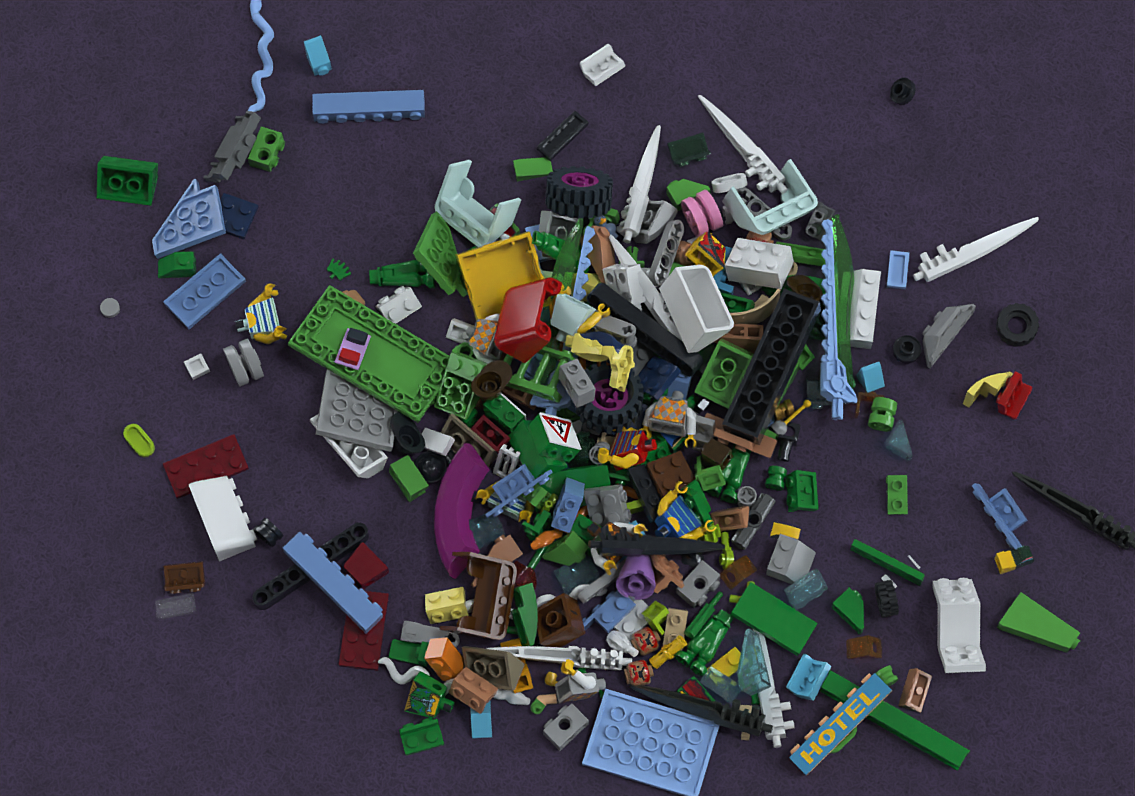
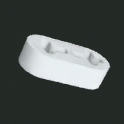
(724, 183)

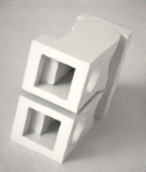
(625, 281)

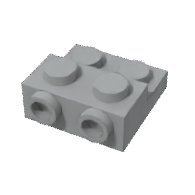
(607, 504)

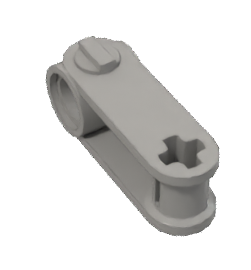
(616, 328)
(417, 632)

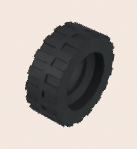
(1024, 312)

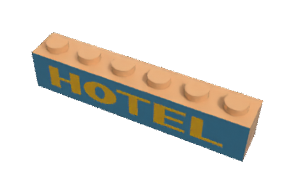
(840, 724)

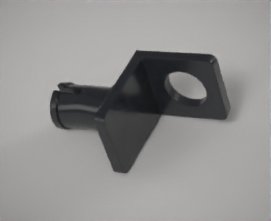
(787, 442)

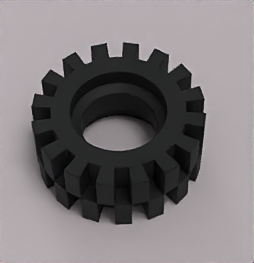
(886, 598)

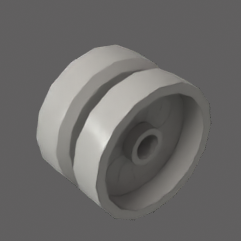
(245, 361)

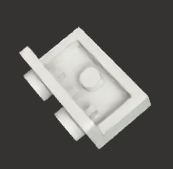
(601, 65)
(399, 304)

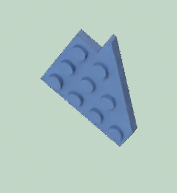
(192, 221)

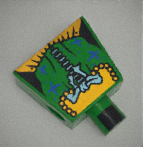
(427, 697)

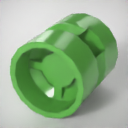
(882, 414)

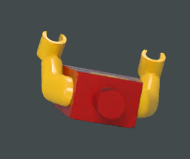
(628, 449)

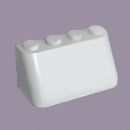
(696, 306)
(223, 516)

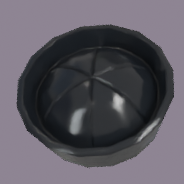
(431, 466)

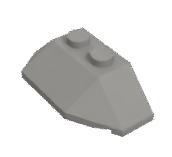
(944, 329)

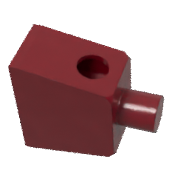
(365, 567)

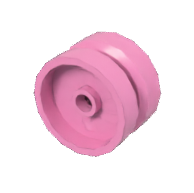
(702, 213)

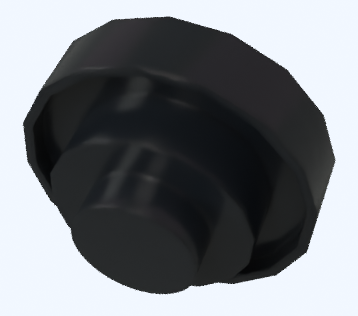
(902, 91)
(906, 349)

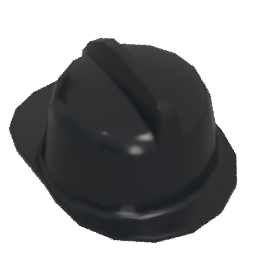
(406, 434)

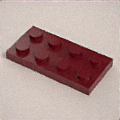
(207, 462)
(363, 649)

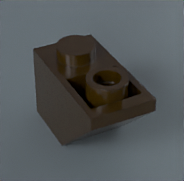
(716, 454)

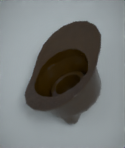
(492, 380)

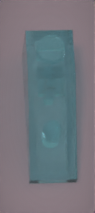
(752, 666)

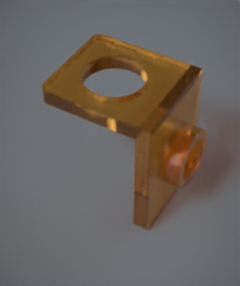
(868, 397)
(741, 569)
(863, 647)

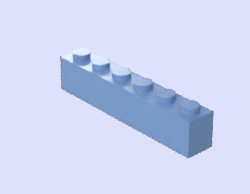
(368, 105)
(333, 582)

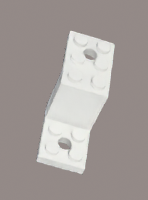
(958, 625)

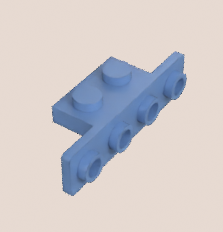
(515, 484)
(1004, 511)
(610, 612)

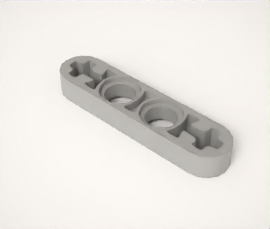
(755, 200)
(672, 232)
(600, 584)

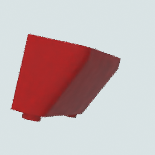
(519, 324)

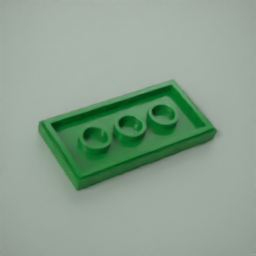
(591, 476)
(774, 619)

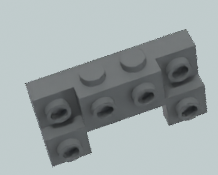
(234, 147)

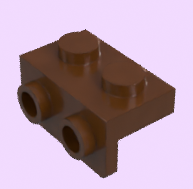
(184, 576)

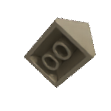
(463, 434)
(494, 666)

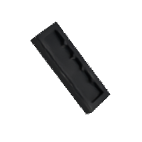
(562, 135)
(645, 490)

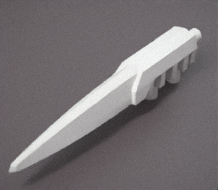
(753, 155)
(635, 211)
(953, 259)
(654, 299)
(582, 659)
(771, 704)

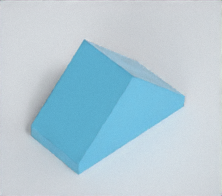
(871, 377)
(481, 723)

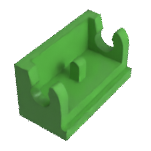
(408, 478)

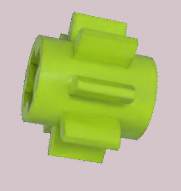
(711, 536)

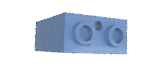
(567, 505)

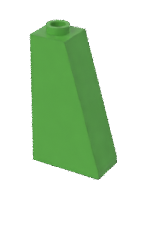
(1039, 625)

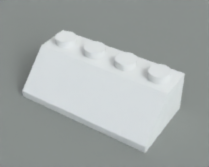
(864, 307)
(361, 459)

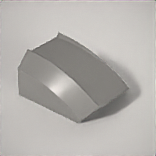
(655, 220)
(556, 225)

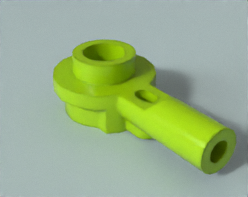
(727, 557)

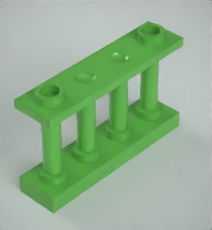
(534, 386)

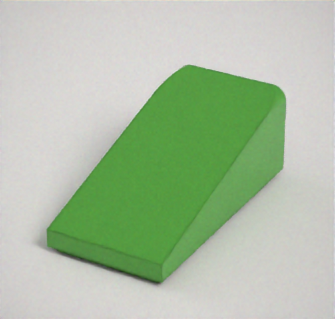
(531, 168)

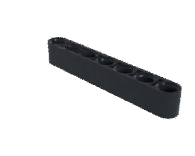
(647, 330)
(284, 578)

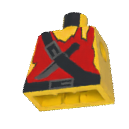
(708, 252)

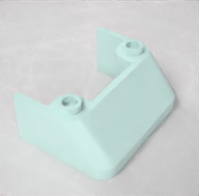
(795, 203)
(466, 214)

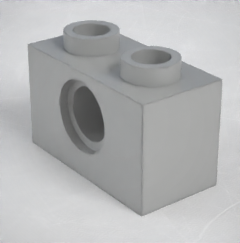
(577, 383)
(704, 574)
(560, 737)

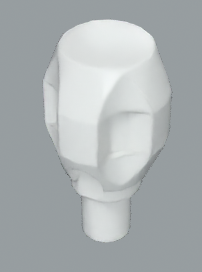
(620, 642)

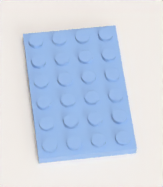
(650, 744)

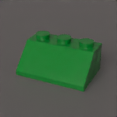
(126, 180)

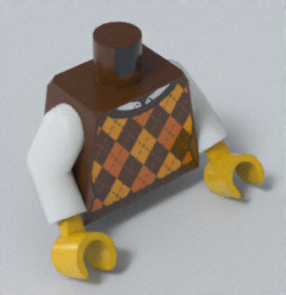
(605, 561)

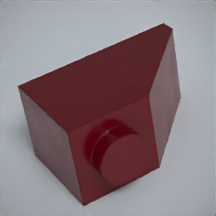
(490, 433)

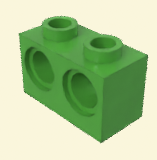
(263, 149)

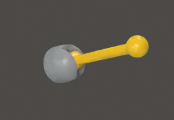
(780, 427)

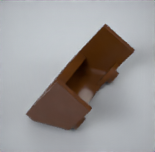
(492, 597)

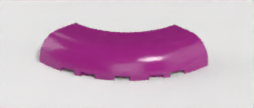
(454, 508)

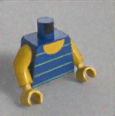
(677, 518)

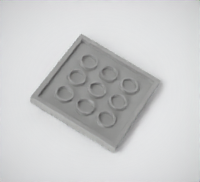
(353, 415)

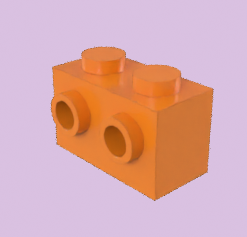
(444, 658)

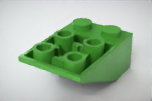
(455, 390)

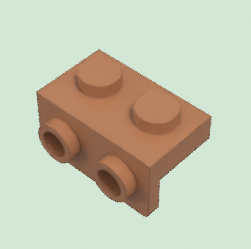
(472, 690)

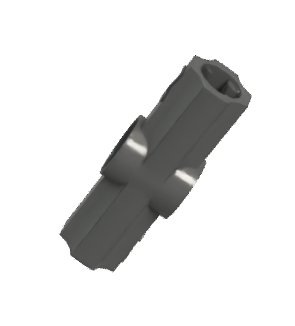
(759, 511)

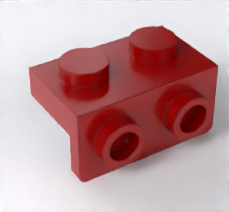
(1014, 396)

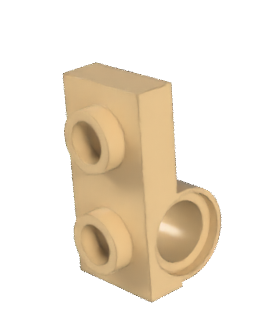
(675, 624)

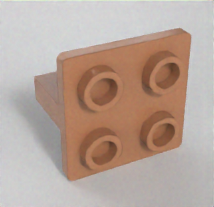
(665, 572)

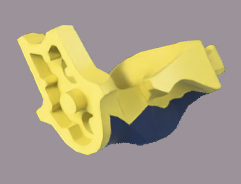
(602, 347)

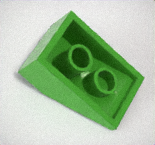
(724, 373)

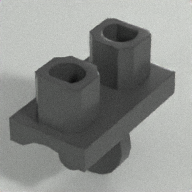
(820, 213)

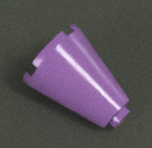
(636, 577)

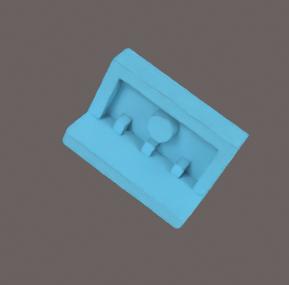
(808, 677)

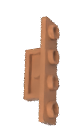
(765, 448)

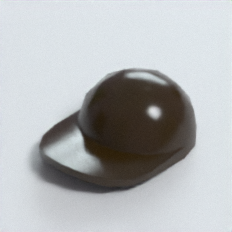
(804, 286)

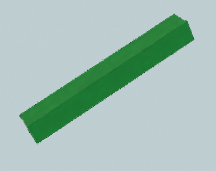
(901, 724)

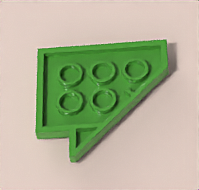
(437, 255)

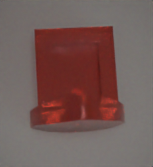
(524, 575)

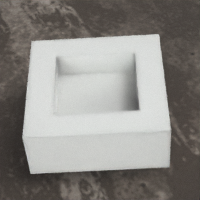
(196, 366)

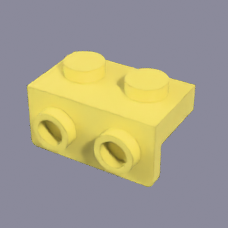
(446, 605)

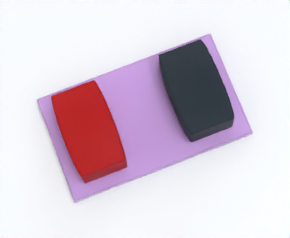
(353, 348)

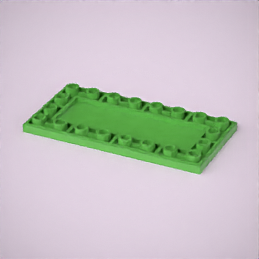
(395, 365)

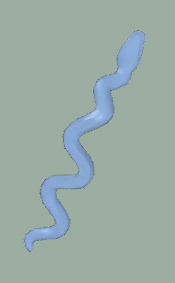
(255, 6)

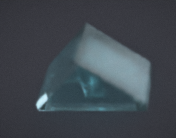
(898, 442)
(721, 684)

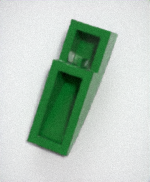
(526, 614)

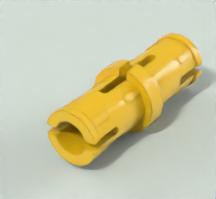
(668, 652)

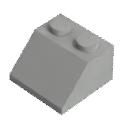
(790, 560)

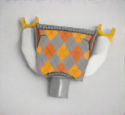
(482, 339)
(671, 417)
(574, 686)

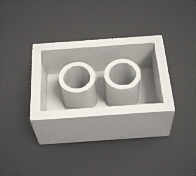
(759, 263)

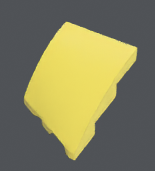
(987, 385)

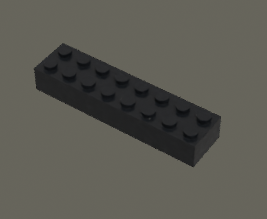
(771, 366)

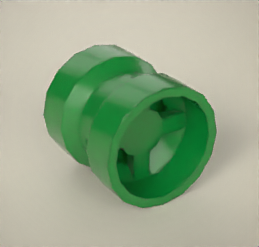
(776, 478)

